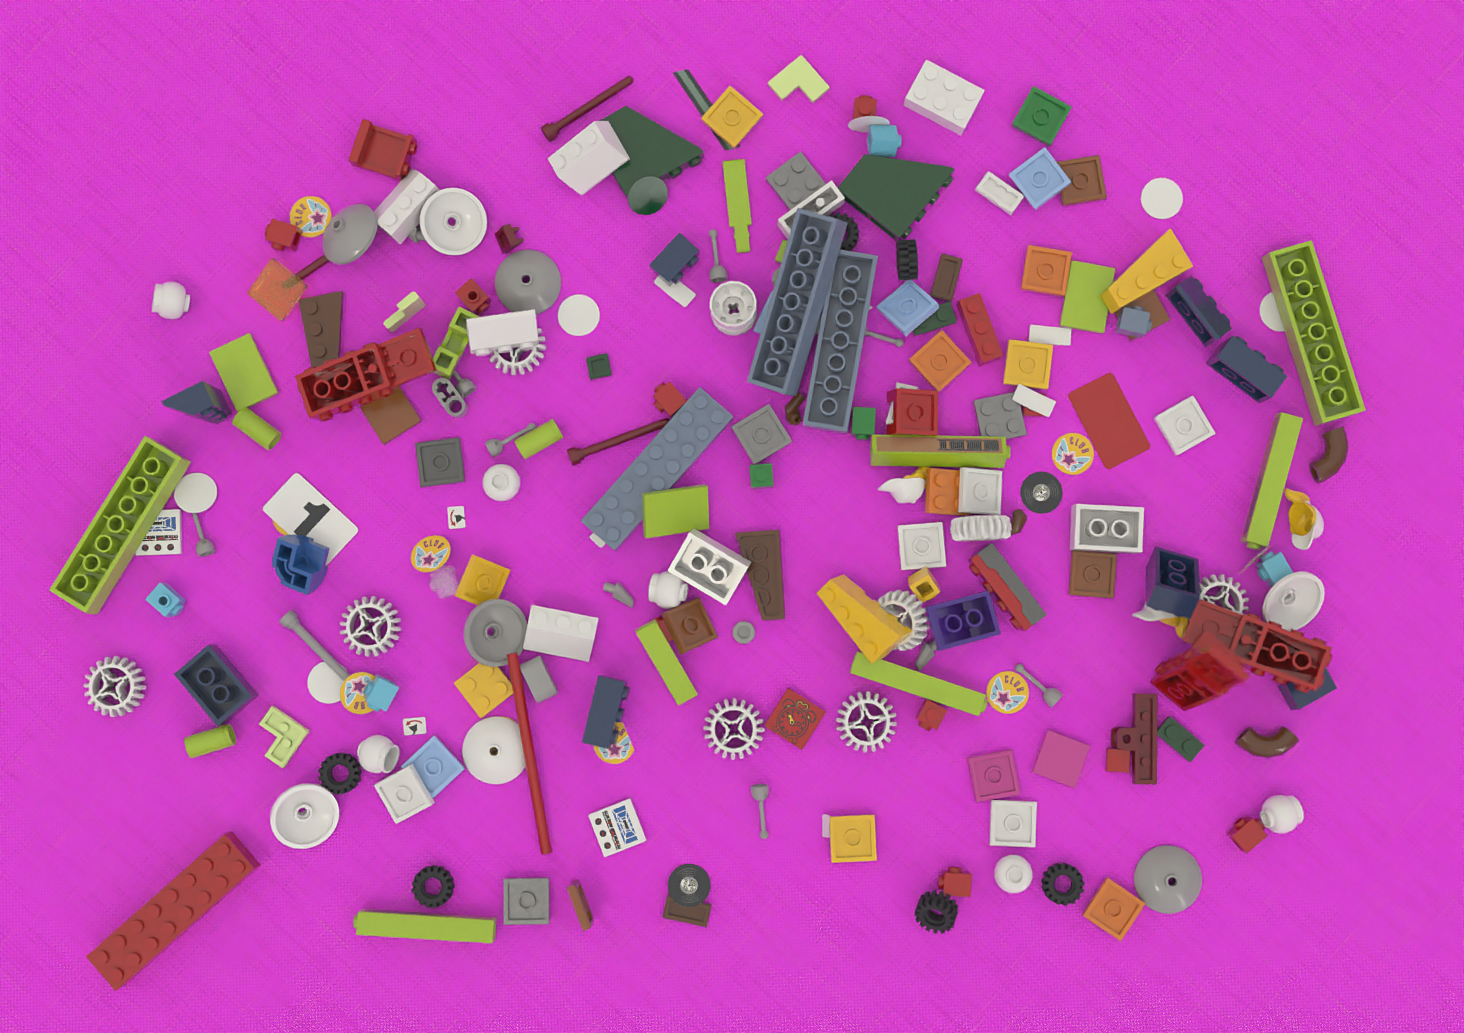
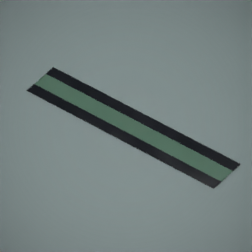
(698, 98)

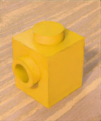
(924, 584)

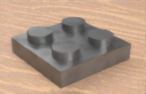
(795, 181)
(999, 417)
(761, 434)
(526, 900)

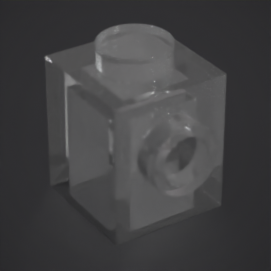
(444, 581)

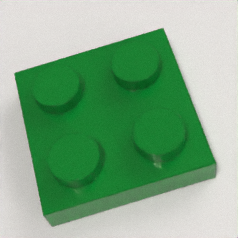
(1041, 116)

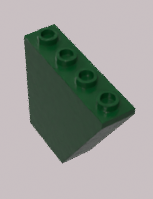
(650, 149)
(894, 191)

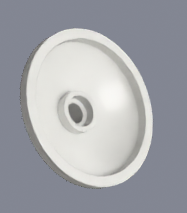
(469, 221)
(1294, 600)
(497, 733)
(307, 827)

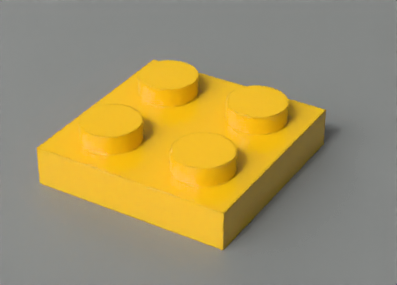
(732, 117)
(1028, 364)
(481, 581)
(484, 688)
(853, 838)

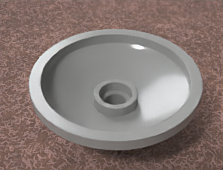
(349, 233)
(539, 292)
(507, 633)
(1152, 879)

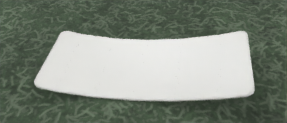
(678, 292)
(1050, 335)
(1033, 400)

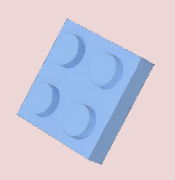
(1040, 178)
(908, 307)
(435, 765)

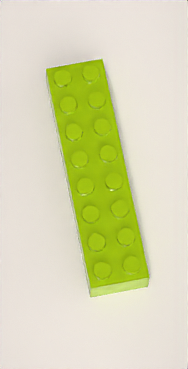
(1313, 333)
(120, 526)

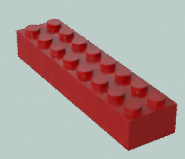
(173, 910)

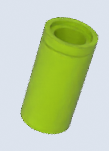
(256, 428)
(538, 439)
(210, 741)

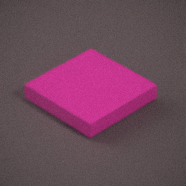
(1060, 758)
(993, 775)

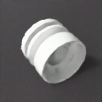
(732, 296)

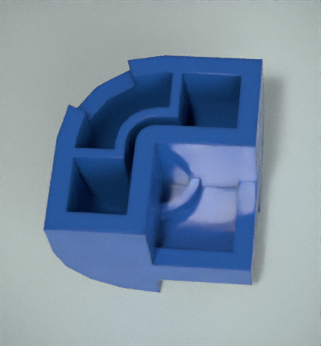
(300, 562)

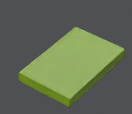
(1082, 303)
(244, 372)
(675, 510)

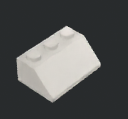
(589, 157)
(403, 206)
(502, 332)
(560, 633)

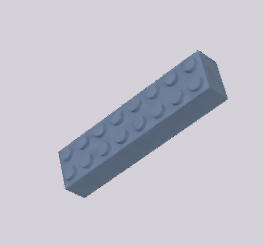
(797, 302)
(840, 342)
(658, 467)

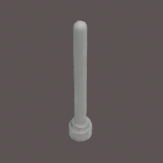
(291, 621)

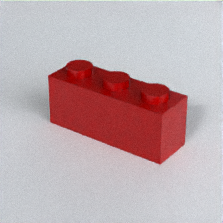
(979, 329)

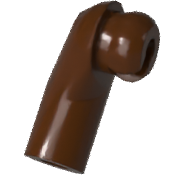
(791, 409)

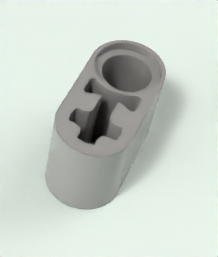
(449, 401)
(538, 679)

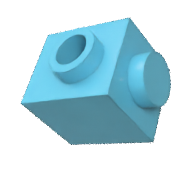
(883, 140)
(1273, 568)
(166, 600)
(380, 693)

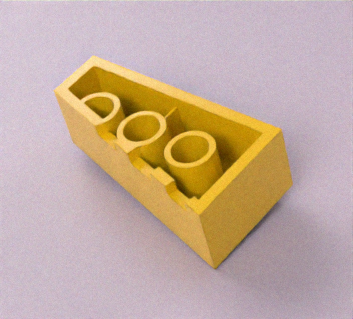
(1154, 268)
(863, 618)

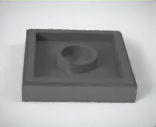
(440, 462)

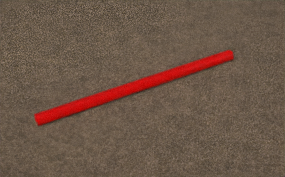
(529, 753)

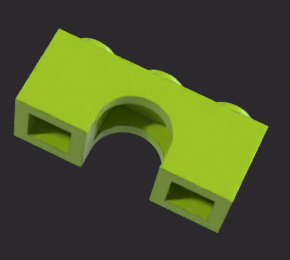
(453, 345)

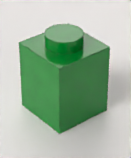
(863, 422)
(761, 476)

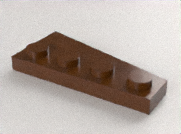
(322, 326)
(765, 570)

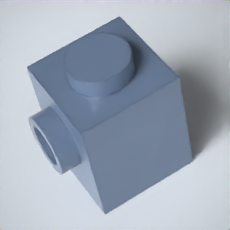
(1133, 322)

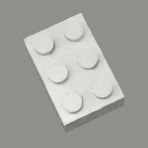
(943, 97)
(1106, 528)
(709, 566)

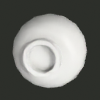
(170, 300)
(501, 482)
(667, 590)
(378, 754)
(1281, 813)
(1013, 873)

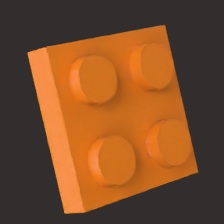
(1046, 270)
(939, 361)
(942, 492)
(1113, 909)

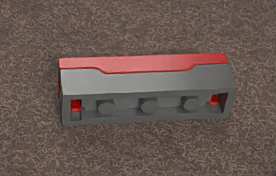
(1007, 588)

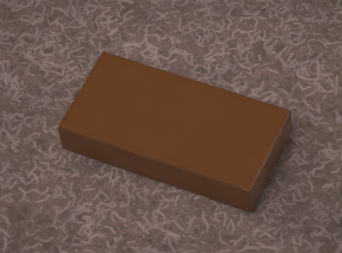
(946, 277)
(694, 915)

